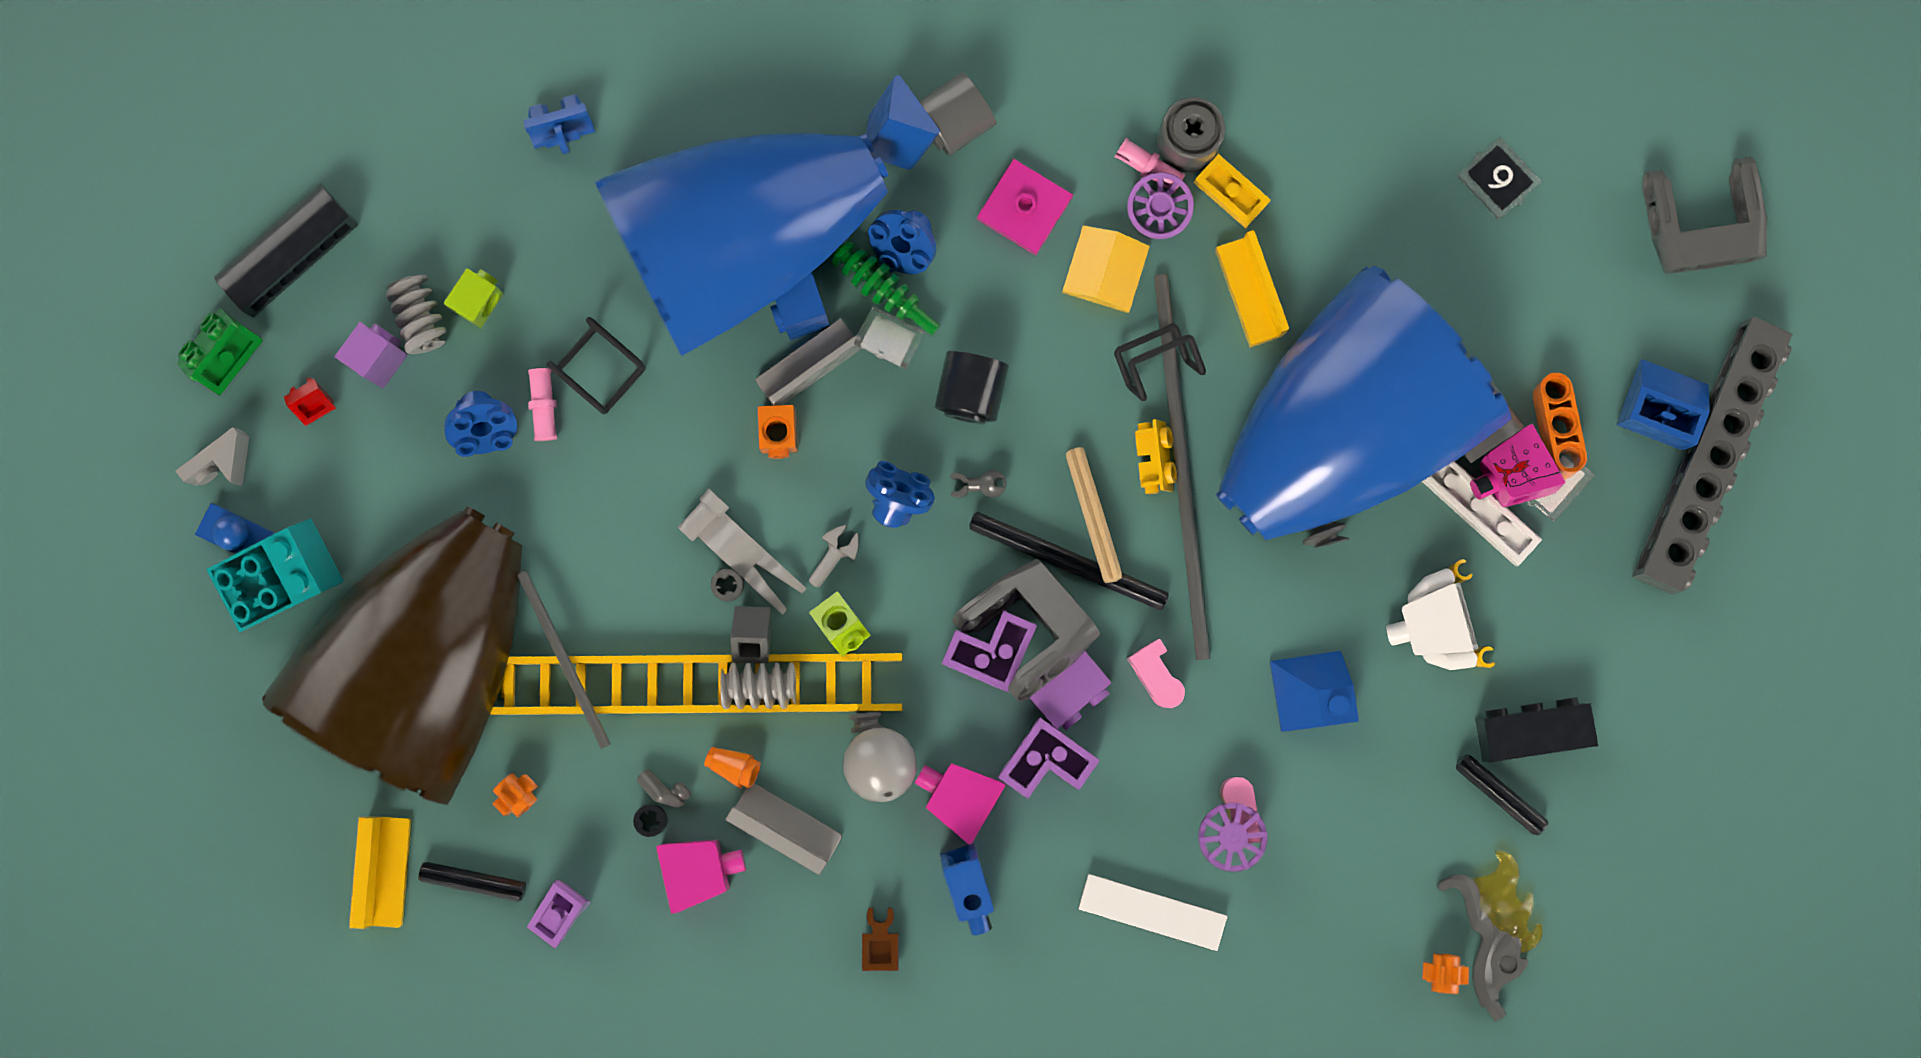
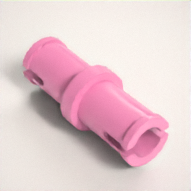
(1146, 162)
(542, 404)

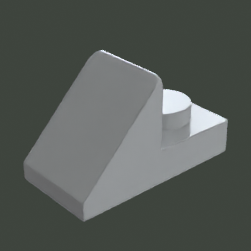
(225, 453)

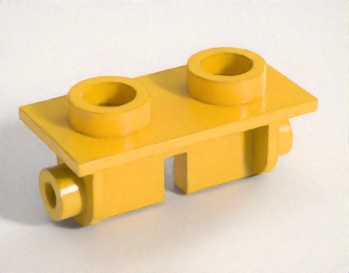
(1160, 469)

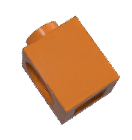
(773, 415)

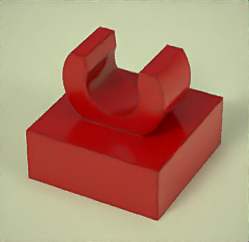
(309, 401)

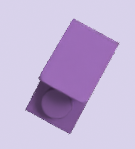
(557, 913)

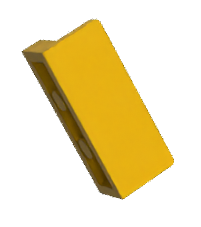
(1252, 290)
(380, 872)

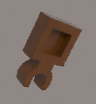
(880, 948)

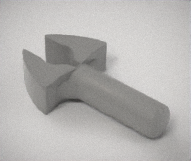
(834, 555)

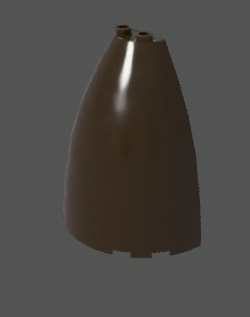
(410, 658)

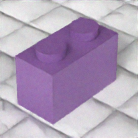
(372, 353)
(1071, 691)

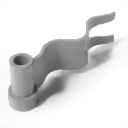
(735, 546)

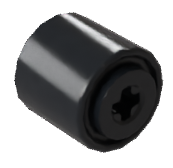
(971, 387)

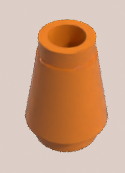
(734, 766)

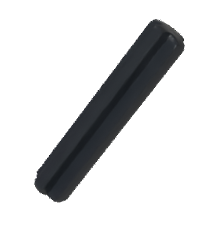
(1501, 795)
(472, 881)

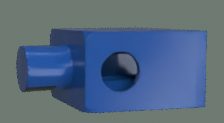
(964, 878)

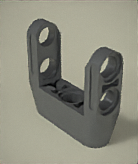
(1708, 246)
(1051, 606)

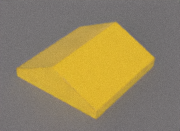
(1106, 268)

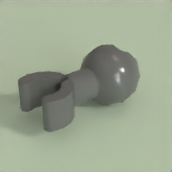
(986, 484)

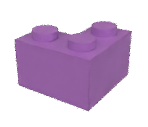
(992, 662)
(1046, 750)

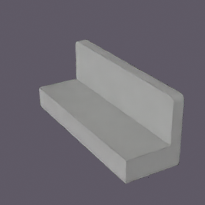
(808, 363)
(785, 828)

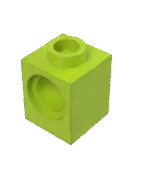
(474, 296)
(834, 613)

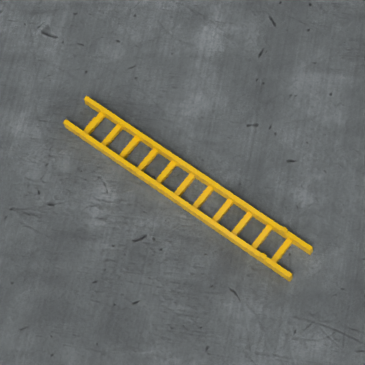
(652, 707)

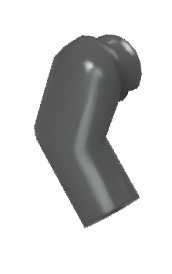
(660, 793)

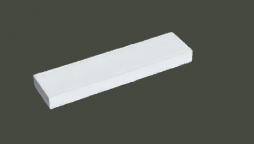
(1486, 515)
(1152, 912)

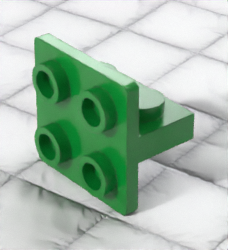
(218, 351)

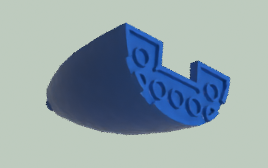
(739, 221)
(1358, 411)

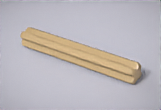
(1093, 515)

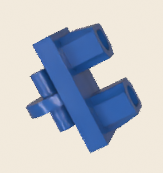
(558, 126)

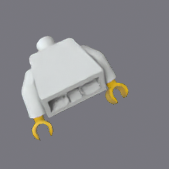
(1440, 622)

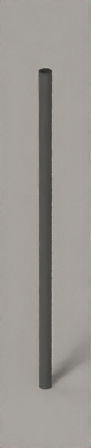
(1183, 474)

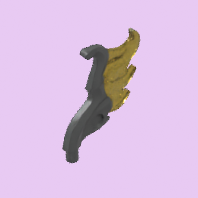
(1502, 924)

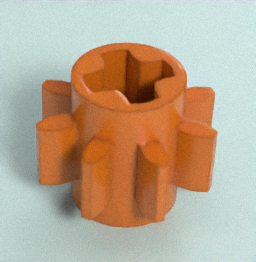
(515, 795)
(1445, 973)

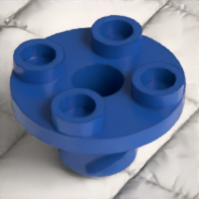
(903, 241)
(480, 425)
(898, 494)

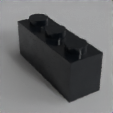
(1536, 730)

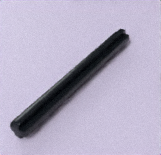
(1066, 560)

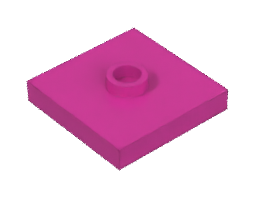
(1024, 207)

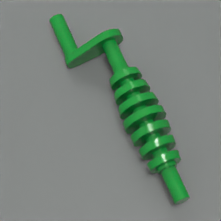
(885, 288)

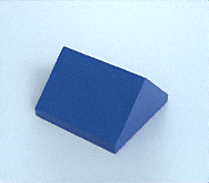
(900, 126)

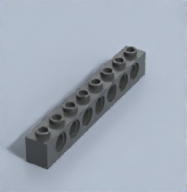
(1654, 564)

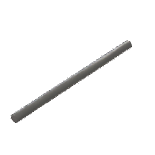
(564, 660)

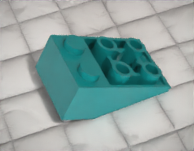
(275, 575)

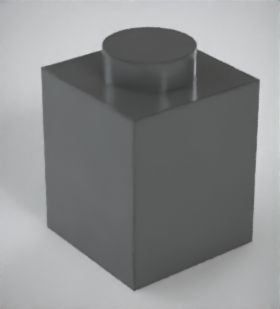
(751, 634)

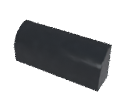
(285, 251)

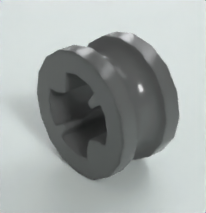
(725, 574)
(865, 721)

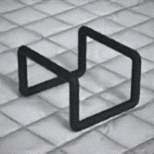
(558, 369)
(1138, 389)

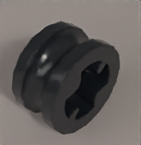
(639, 823)

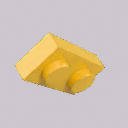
(1232, 191)

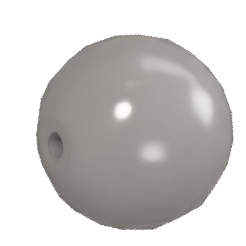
(879, 765)

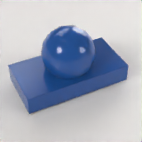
(230, 530)

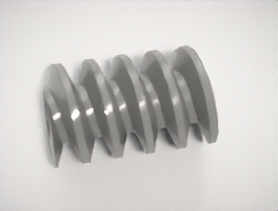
(414, 314)
(758, 686)

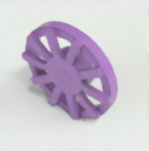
(1160, 205)
(1232, 837)

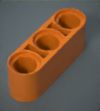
(1565, 410)

